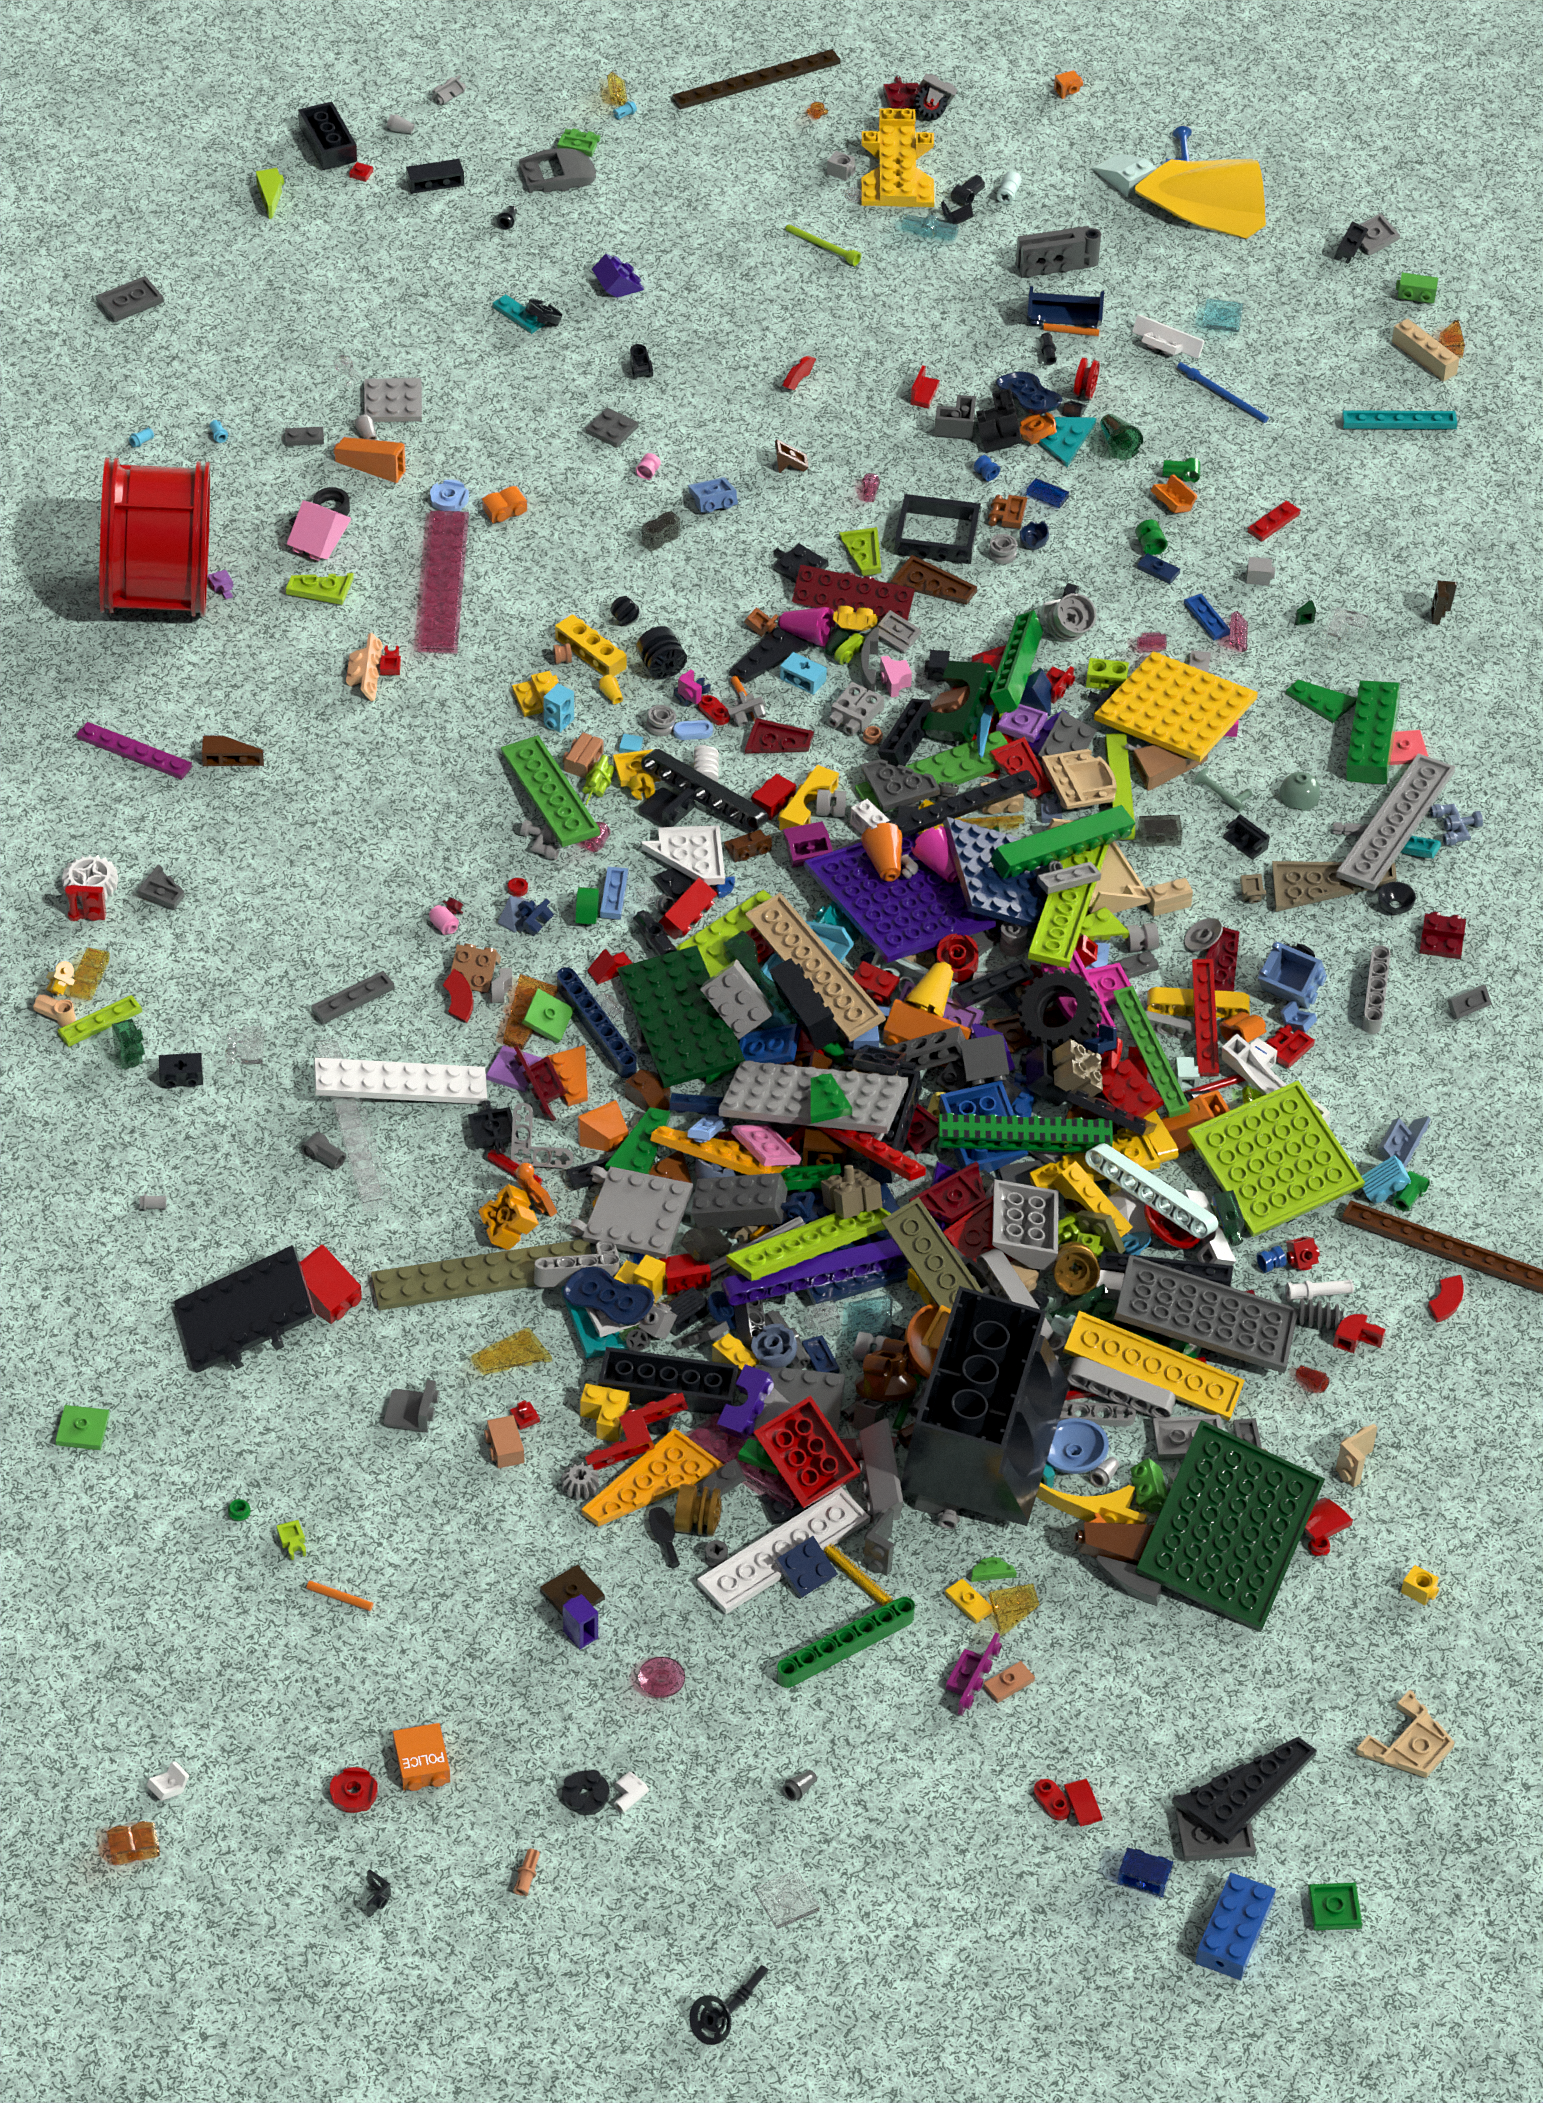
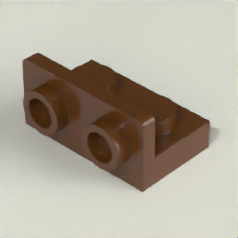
(748, 845)

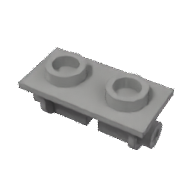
(452, 86)

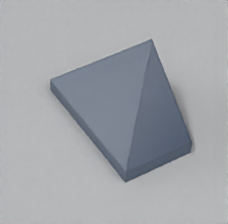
(509, 917)

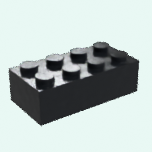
(327, 135)
(804, 1003)

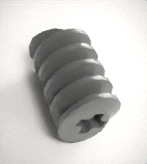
(1319, 1314)

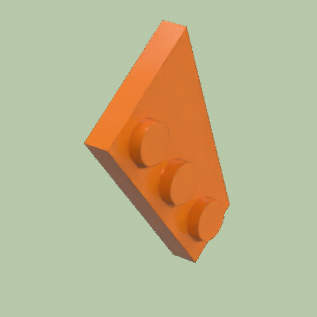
(573, 1074)

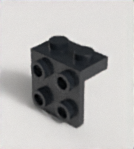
(668, 808)

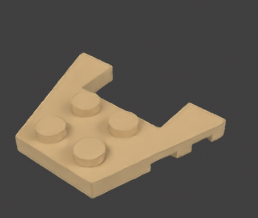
(1418, 1747)

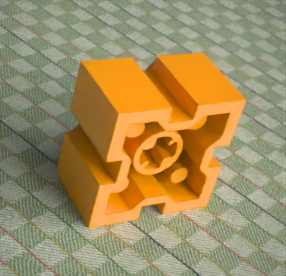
(508, 1217)

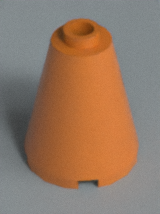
(884, 849)

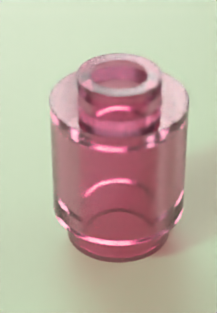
(1152, 642)
(597, 843)

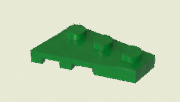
(1322, 701)

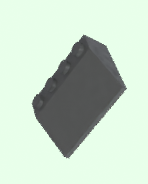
(798, 1384)

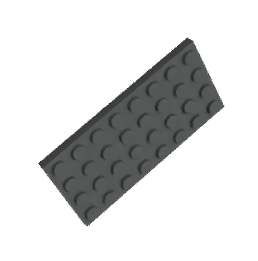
(1206, 1314)

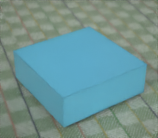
(630, 743)

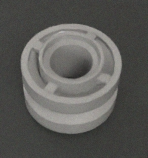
(1003, 548)
(661, 720)

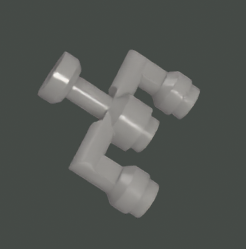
(544, 835)

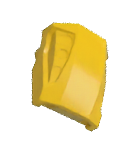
(850, 620)

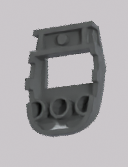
(575, 165)

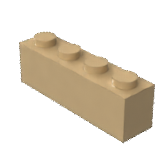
(1425, 349)

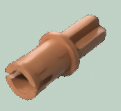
(526, 1873)

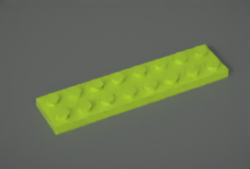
(804, 1243)

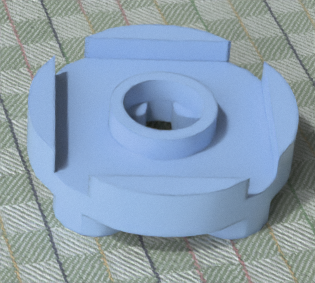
(456, 502)

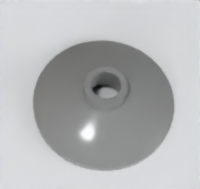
(1203, 934)

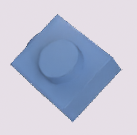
(1297, 1019)

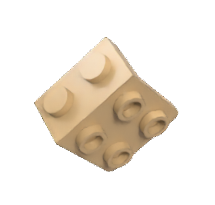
(1353, 1453)

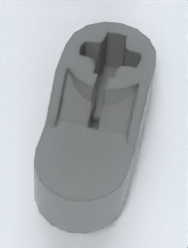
(501, 985)

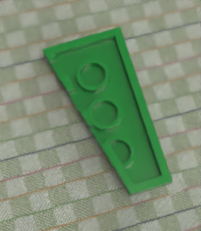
(637, 1150)

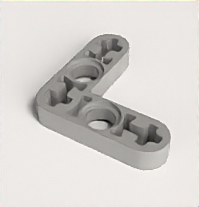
(525, 1145)

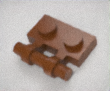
(1013, 514)

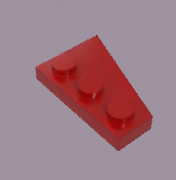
(1019, 757)

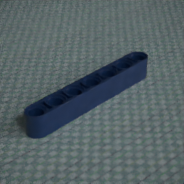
(596, 1023)

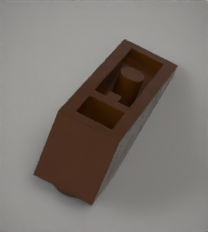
(229, 752)

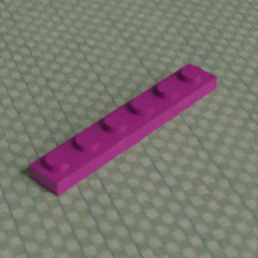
(134, 750)

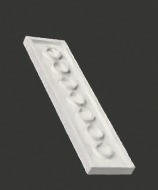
(400, 1081)
(755, 1567)

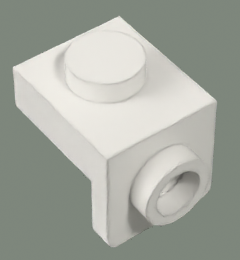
(169, 1783)

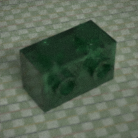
(128, 1043)

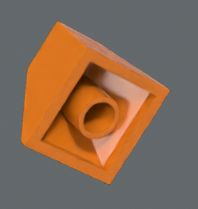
(602, 1128)

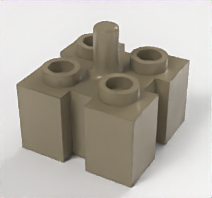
(1077, 1068)
(851, 1193)

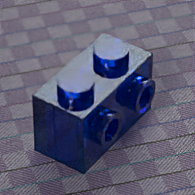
(1145, 1872)

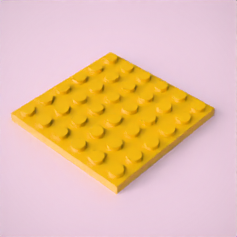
(1176, 706)

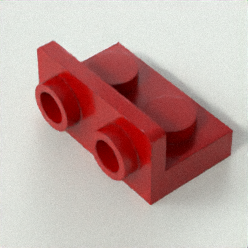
(1060, 681)

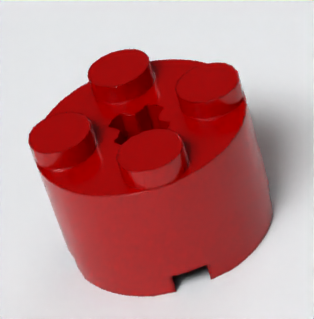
(961, 954)

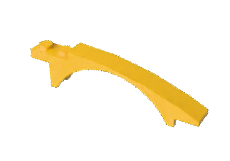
(1111, 1506)

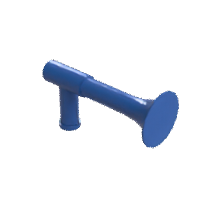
(1182, 134)

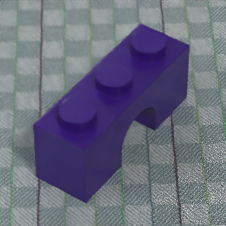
(740, 1420)

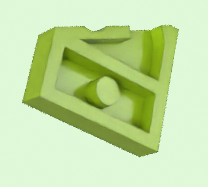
(1102, 925)

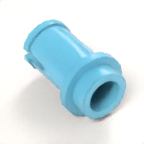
(628, 108)
(219, 434)
(137, 439)

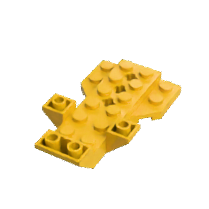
(897, 148)

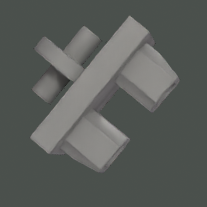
(746, 705)

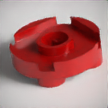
(350, 1801)

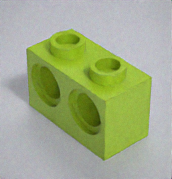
(1105, 672)

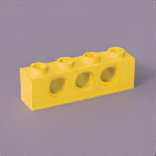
(591, 646)

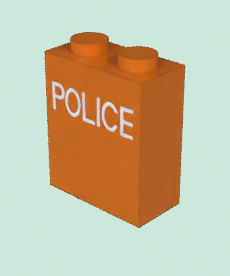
(421, 1757)

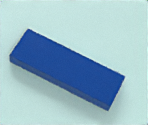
(1207, 616)

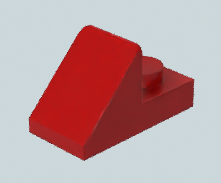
(606, 966)

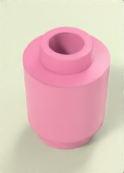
(443, 920)

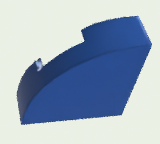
(723, 889)

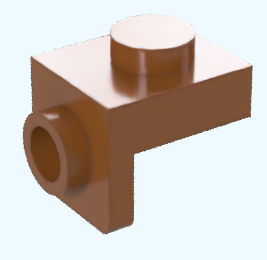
(761, 622)

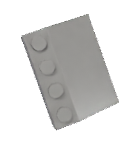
(1026, 1223)

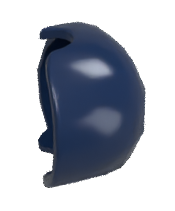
(1034, 535)

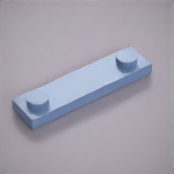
(707, 1127)

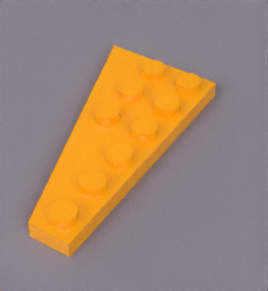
(718, 1151)
(652, 1478)

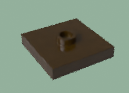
(570, 1585)

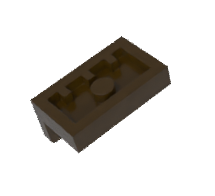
(1442, 600)

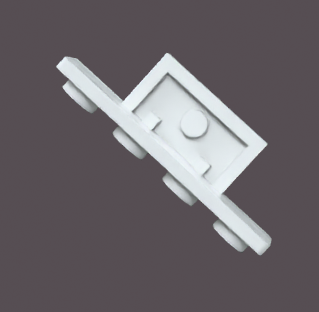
(1167, 338)

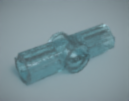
(930, 227)

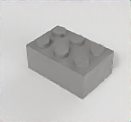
(737, 999)

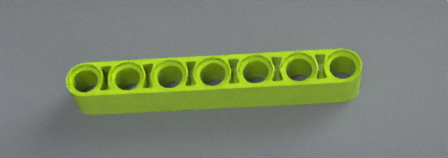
(1119, 763)

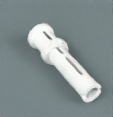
(1309, 1290)

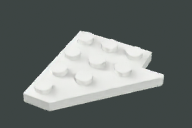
(690, 850)

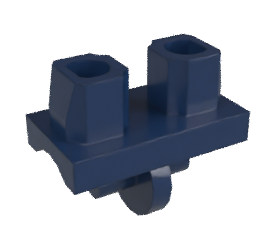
(530, 924)

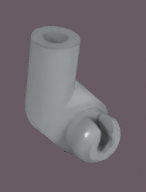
(911, 866)

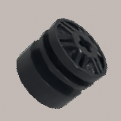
(661, 652)

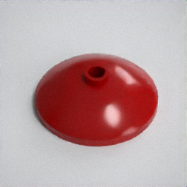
(1168, 1230)

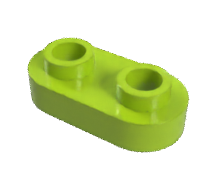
(849, 648)

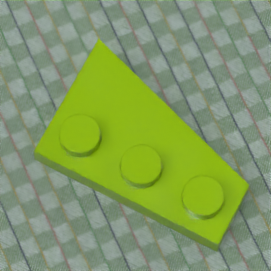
(864, 549)
(326, 589)

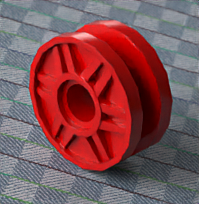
(1086, 378)

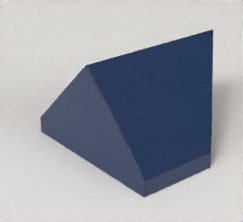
(1037, 692)

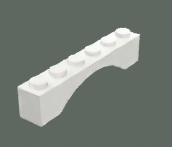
(1250, 1066)

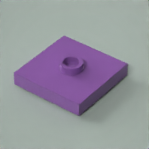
(1022, 722)
(507, 1071)

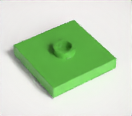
(547, 1015)
(82, 1427)

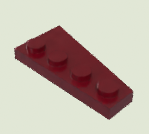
(1224, 958)

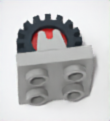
(933, 97)

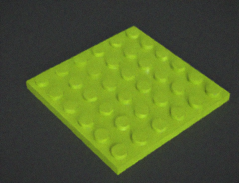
(1276, 1158)

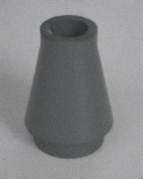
(797, 1786)

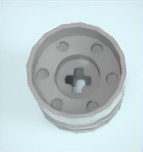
(1078, 611)

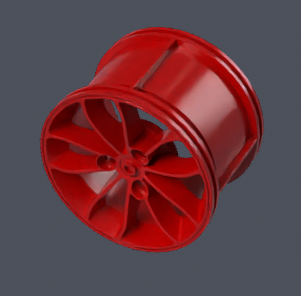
(154, 537)

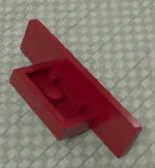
(544, 1080)

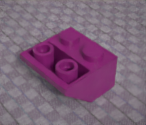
(806, 842)

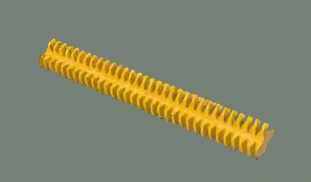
(856, 1575)

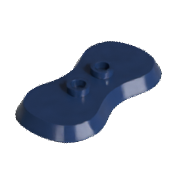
(1030, 392)
(599, 1290)

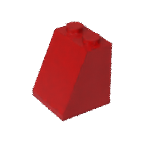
(330, 1285)

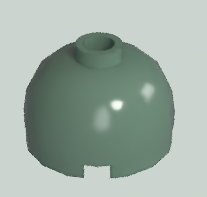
(1300, 791)

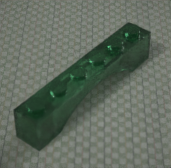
(745, 951)

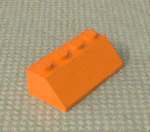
(911, 1022)

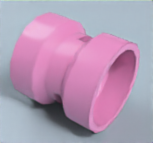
(648, 466)

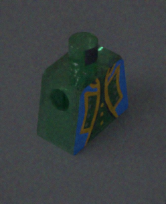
(1229, 1216)

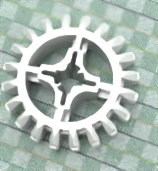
(91, 872)

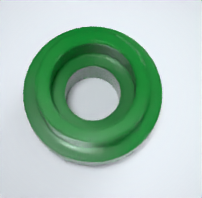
(239, 1504)

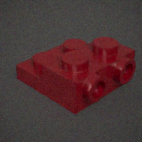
(1442, 935)

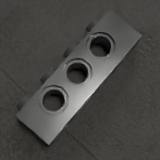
(932, 1048)

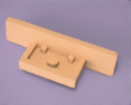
(364, 667)

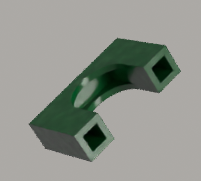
(962, 723)

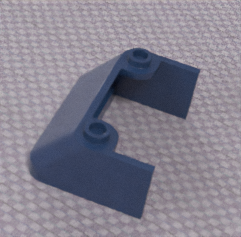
(1065, 309)

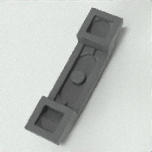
(869, 647)

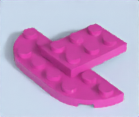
(1103, 981)

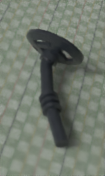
(718, 2017)

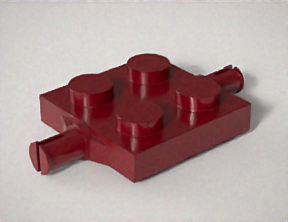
(900, 94)

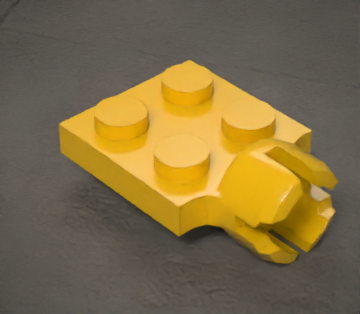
(633, 775)

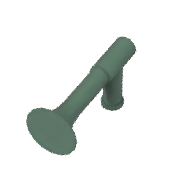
(1236, 802)

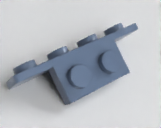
(1401, 1140)

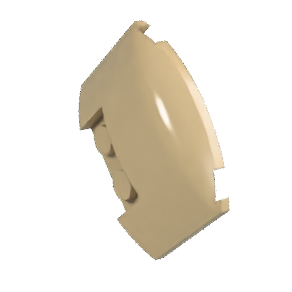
(1080, 778)

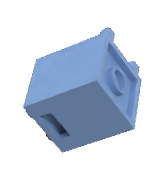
(1292, 975)

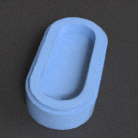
(693, 730)

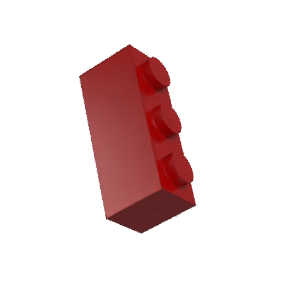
(688, 909)

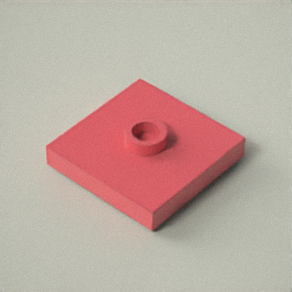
(1407, 746)

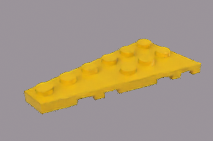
(1127, 1142)

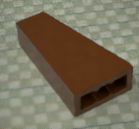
(1113, 1540)

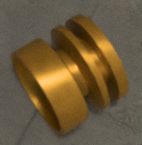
(1087, 1270)
(697, 1510)

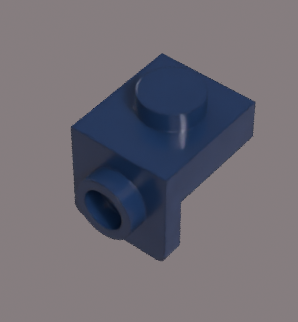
(1105, 1041)
(799, 1205)

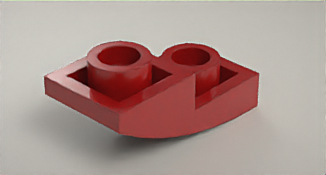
(1083, 1802)

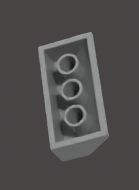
(879, 1470)

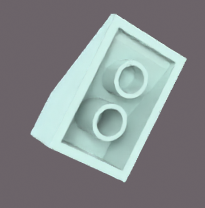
(1125, 172)

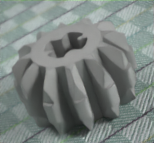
(580, 1481)

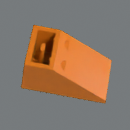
(1201, 1110)

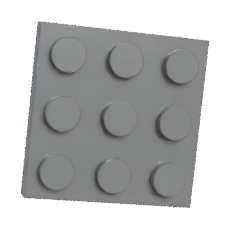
(393, 399)

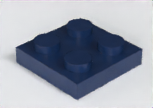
(806, 1567)

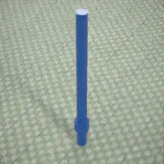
(1194, 374)

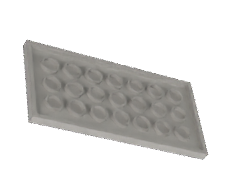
(784, 1096)

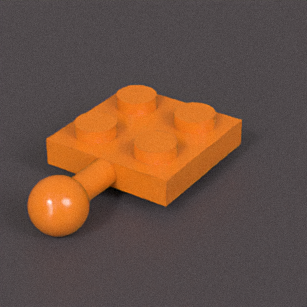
(533, 1189)

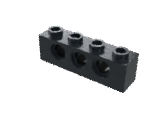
(906, 733)

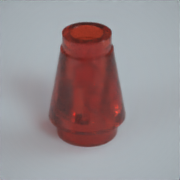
(1314, 1379)

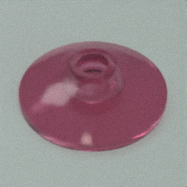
(665, 1669)

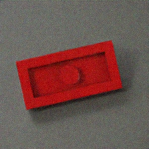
(923, 389)

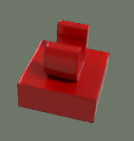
(525, 1415)

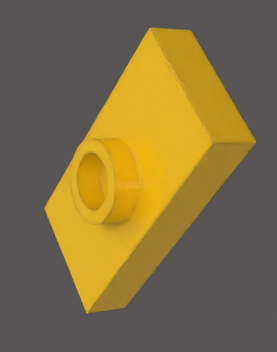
(968, 1601)

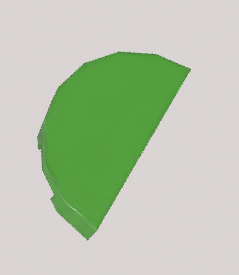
(991, 1569)

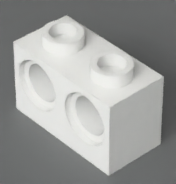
(865, 816)

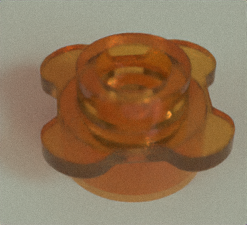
(817, 109)

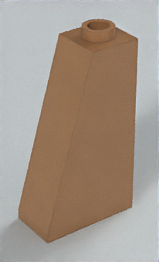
(1160, 765)

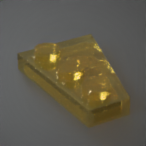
(990, 822)
(513, 1351)

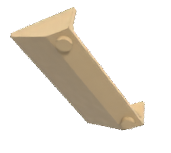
(1119, 884)

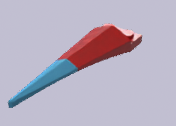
(994, 658)

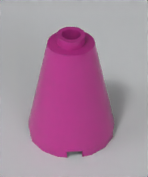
(808, 624)
(935, 852)

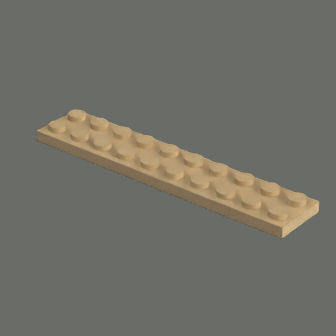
(794, 939)

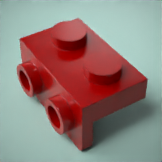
(876, 983)

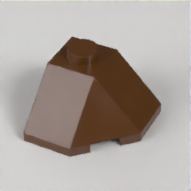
(647, 1091)

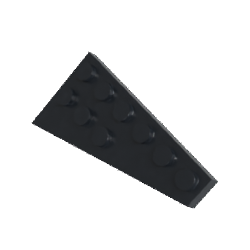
(1243, 1792)

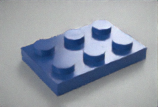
(771, 1045)

